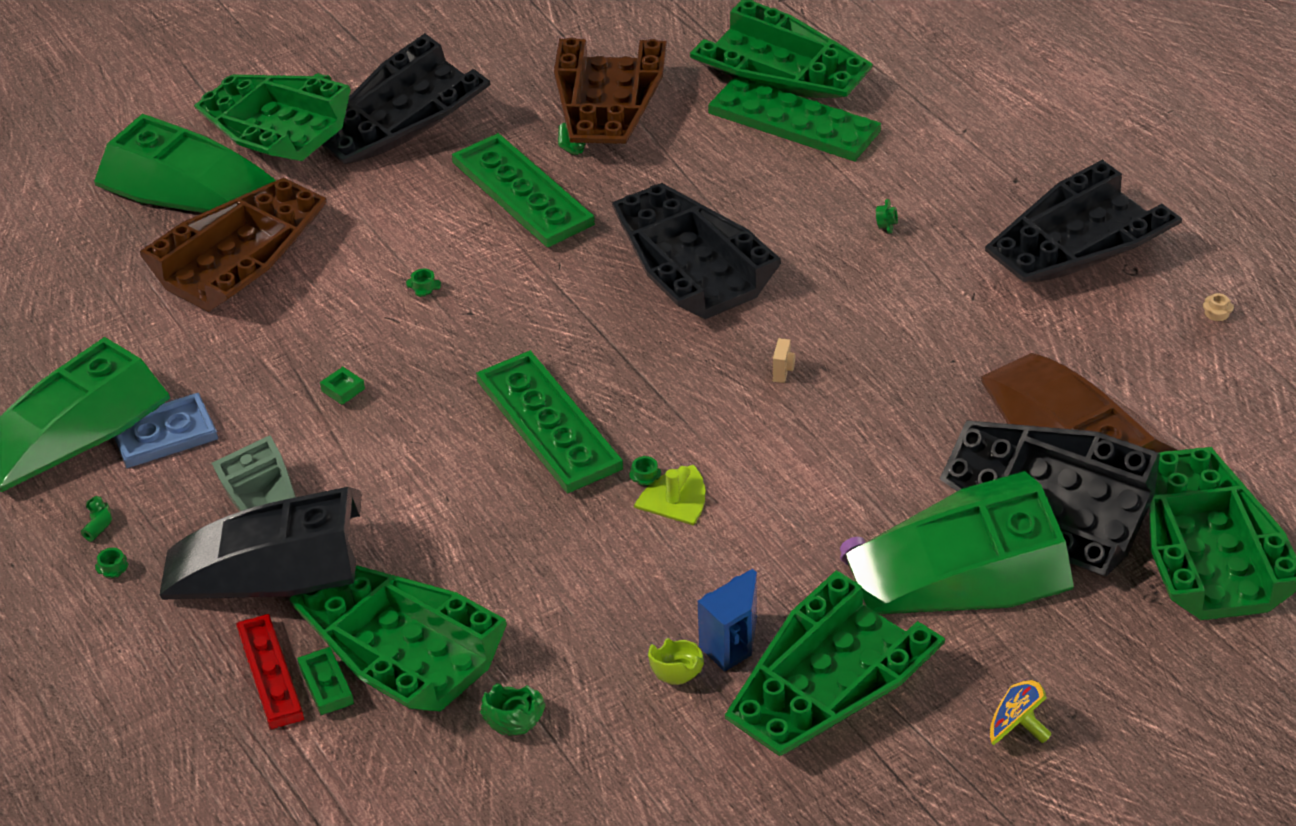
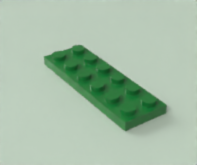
(795, 118)
(523, 190)
(549, 421)

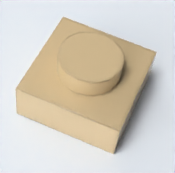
(782, 360)

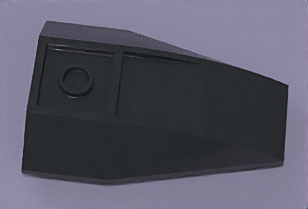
(402, 101)
(1077, 227)
(693, 251)
(1090, 480)
(267, 550)

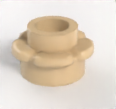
(1218, 307)

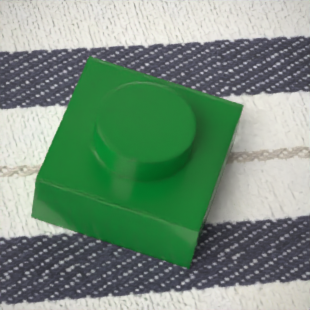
(342, 385)

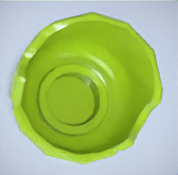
(676, 661)

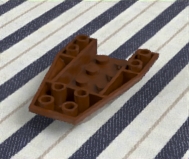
(603, 94)
(233, 243)
(1054, 396)

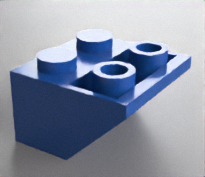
(729, 621)

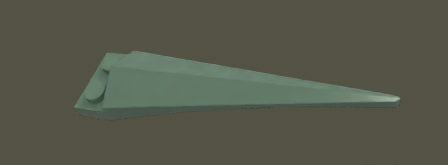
(255, 475)

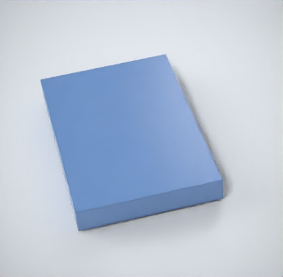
(166, 431)

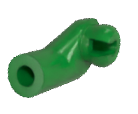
(564, 142)
(100, 518)

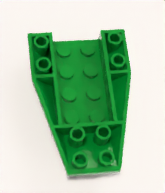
(782, 54)
(277, 112)
(175, 167)
(76, 410)
(1216, 539)
(967, 552)
(405, 636)
(826, 667)

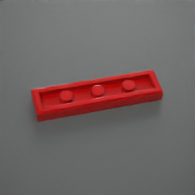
(269, 671)

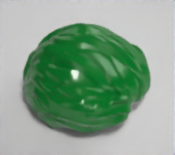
(512, 709)

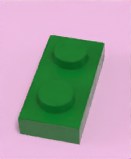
(325, 681)

